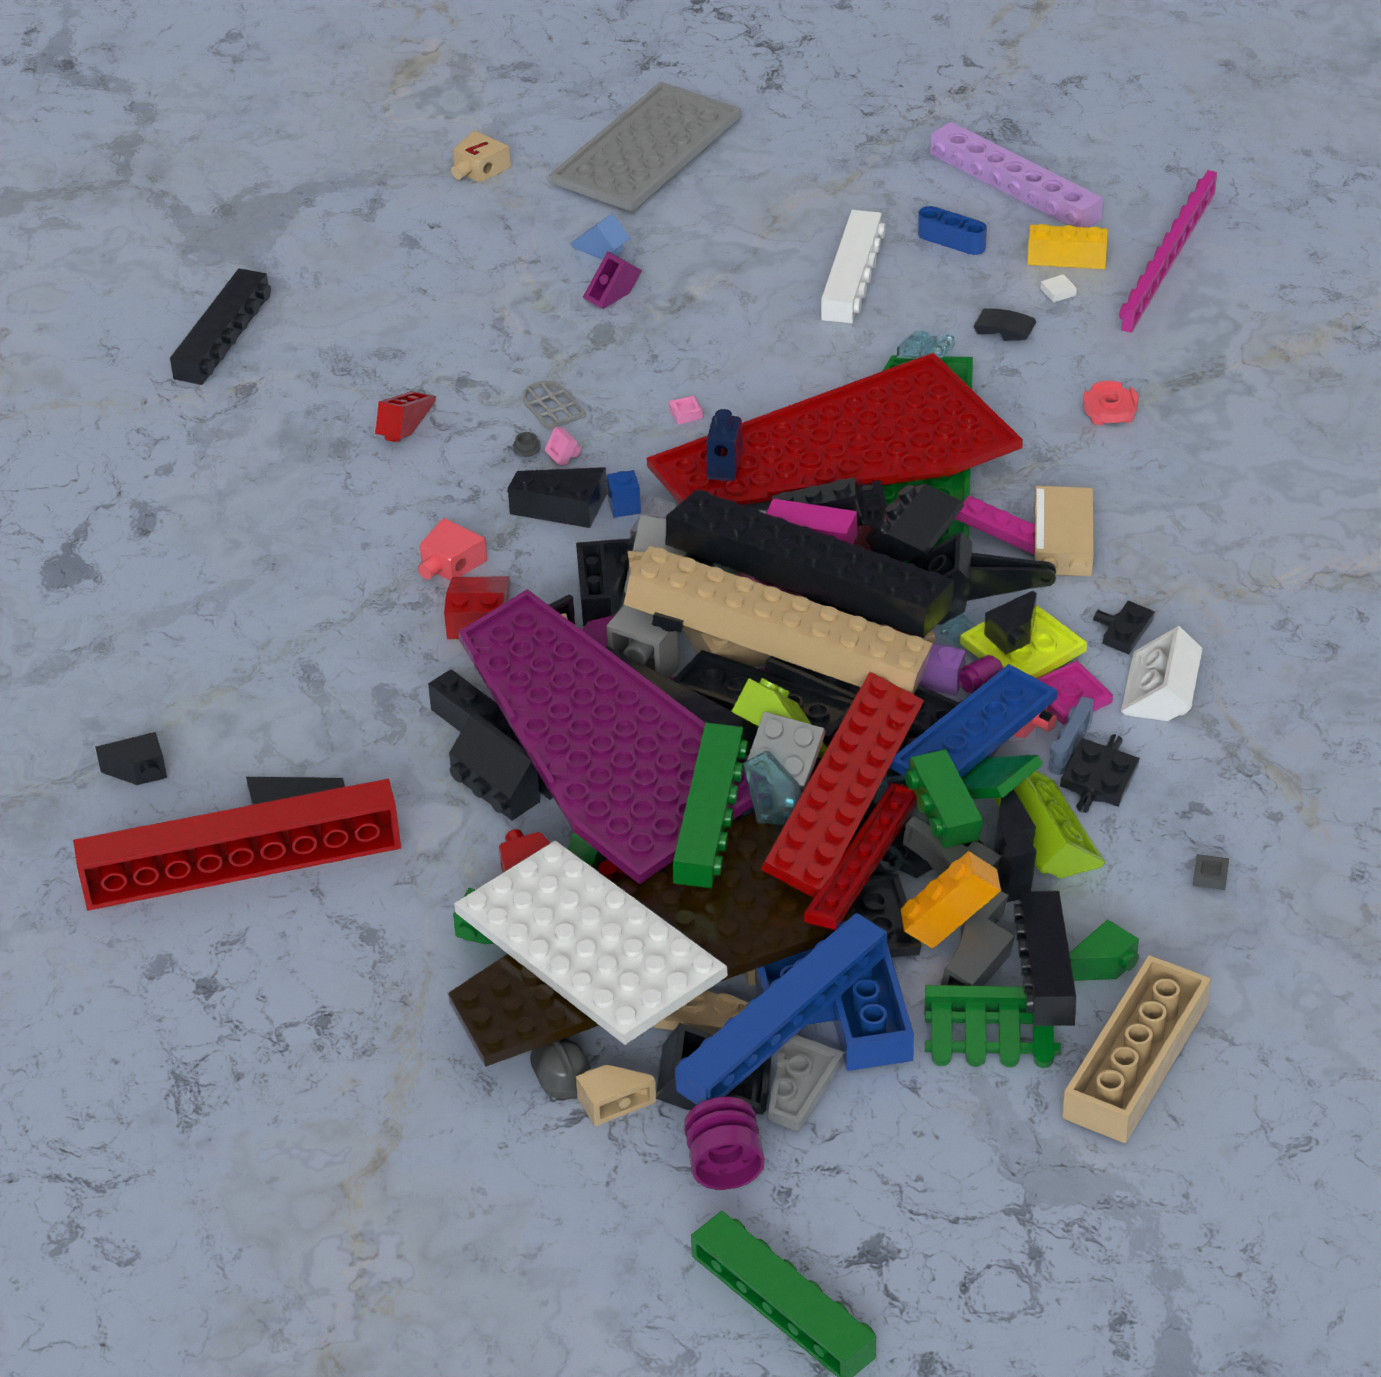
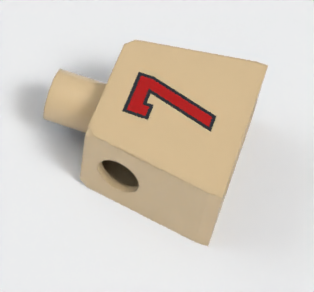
(480, 157)

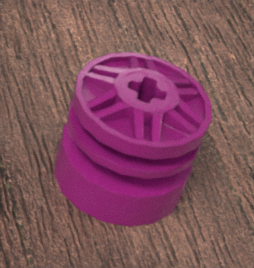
(724, 1143)

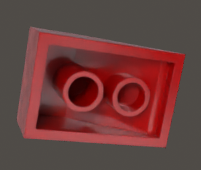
(471, 599)

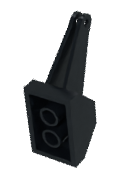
(982, 574)

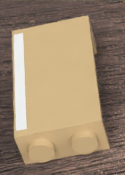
(1065, 528)

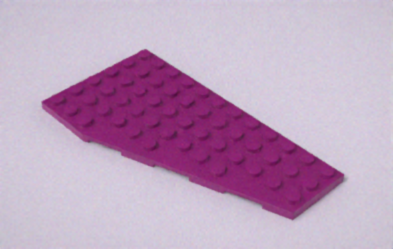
(595, 730)

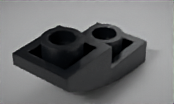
(1008, 323)

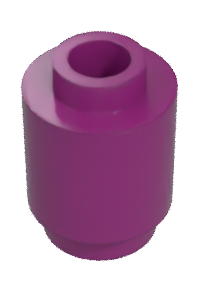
(979, 672)

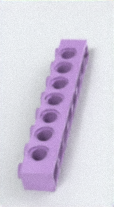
(1016, 176)

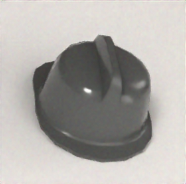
(558, 1066)

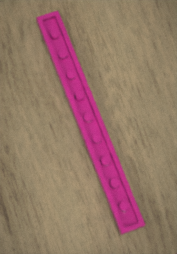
(1168, 252)

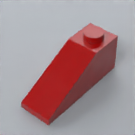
(402, 414)

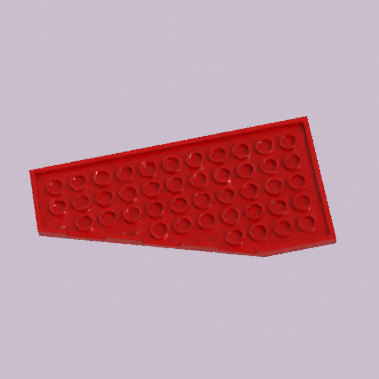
(884, 427)

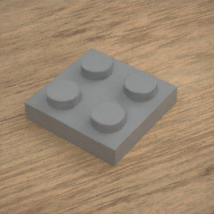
(791, 743)

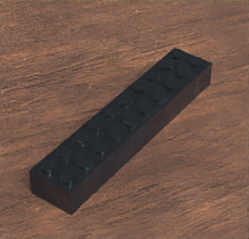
(810, 563)

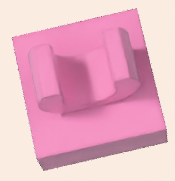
(562, 446)

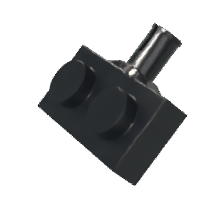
(1126, 626)

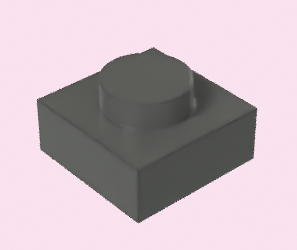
(1210, 872)

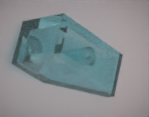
(771, 789)

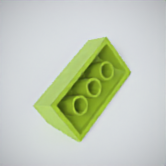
(1059, 836)

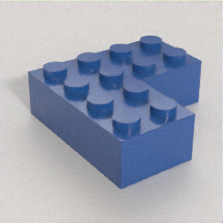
(867, 1016)

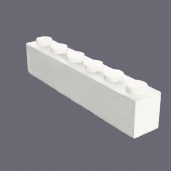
(852, 266)

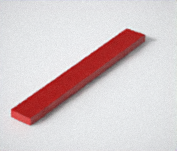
(861, 857)

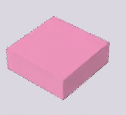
(685, 409)

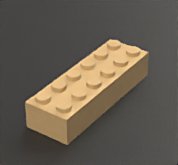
(1136, 1049)

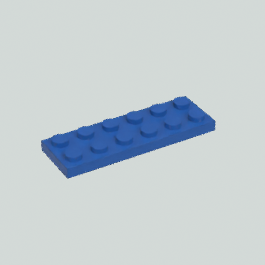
(982, 720)

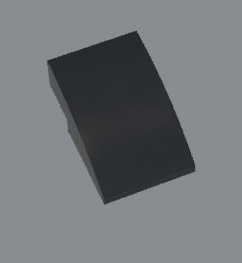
(1015, 845)

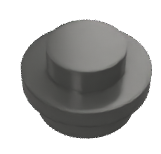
(526, 444)

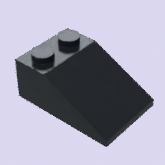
(682, 1044)

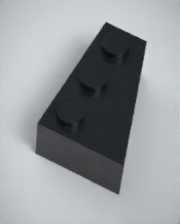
(559, 494)
(602, 576)

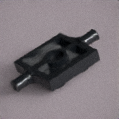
(1099, 772)

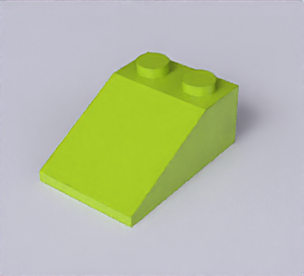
(769, 698)

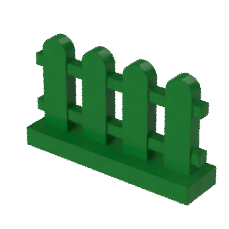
(979, 1007)

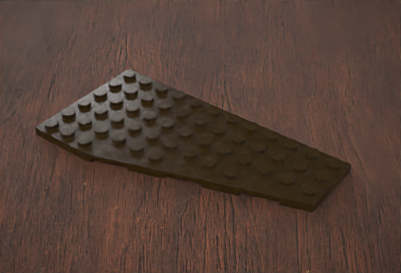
(740, 921)

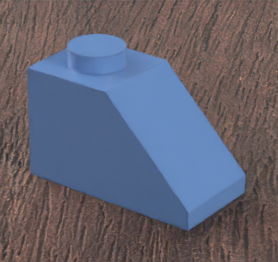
(603, 237)

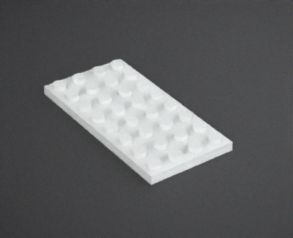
(591, 941)

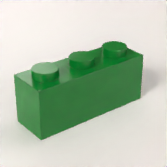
(944, 799)

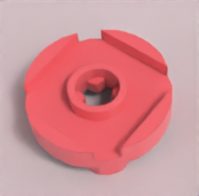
(1123, 404)

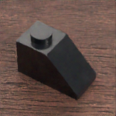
(1012, 623)
(133, 759)

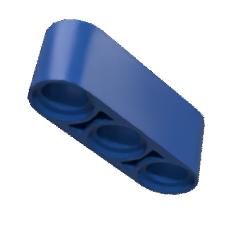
(952, 230)

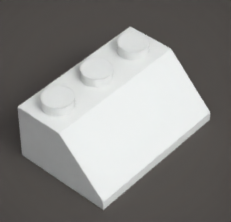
(1163, 677)

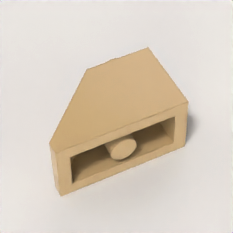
(614, 1092)

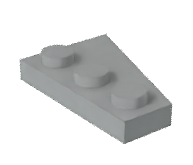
(801, 1079)

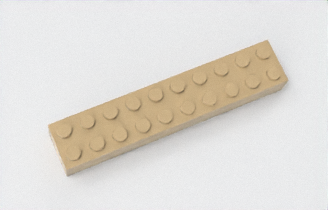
(775, 621)

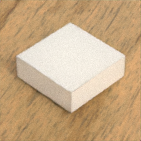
(1058, 288)

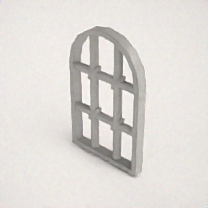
(550, 412)

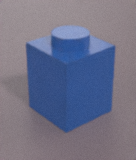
(623, 493)

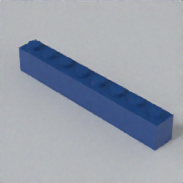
(781, 1010)

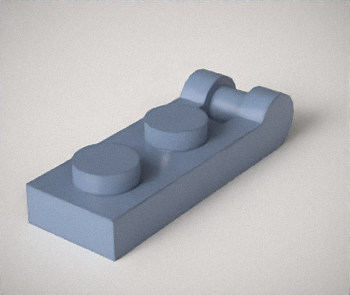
(1070, 736)

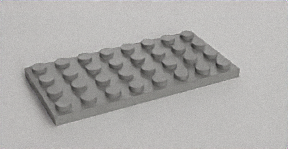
(645, 146)

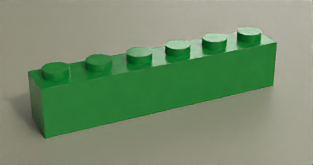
(708, 806)
(784, 1296)

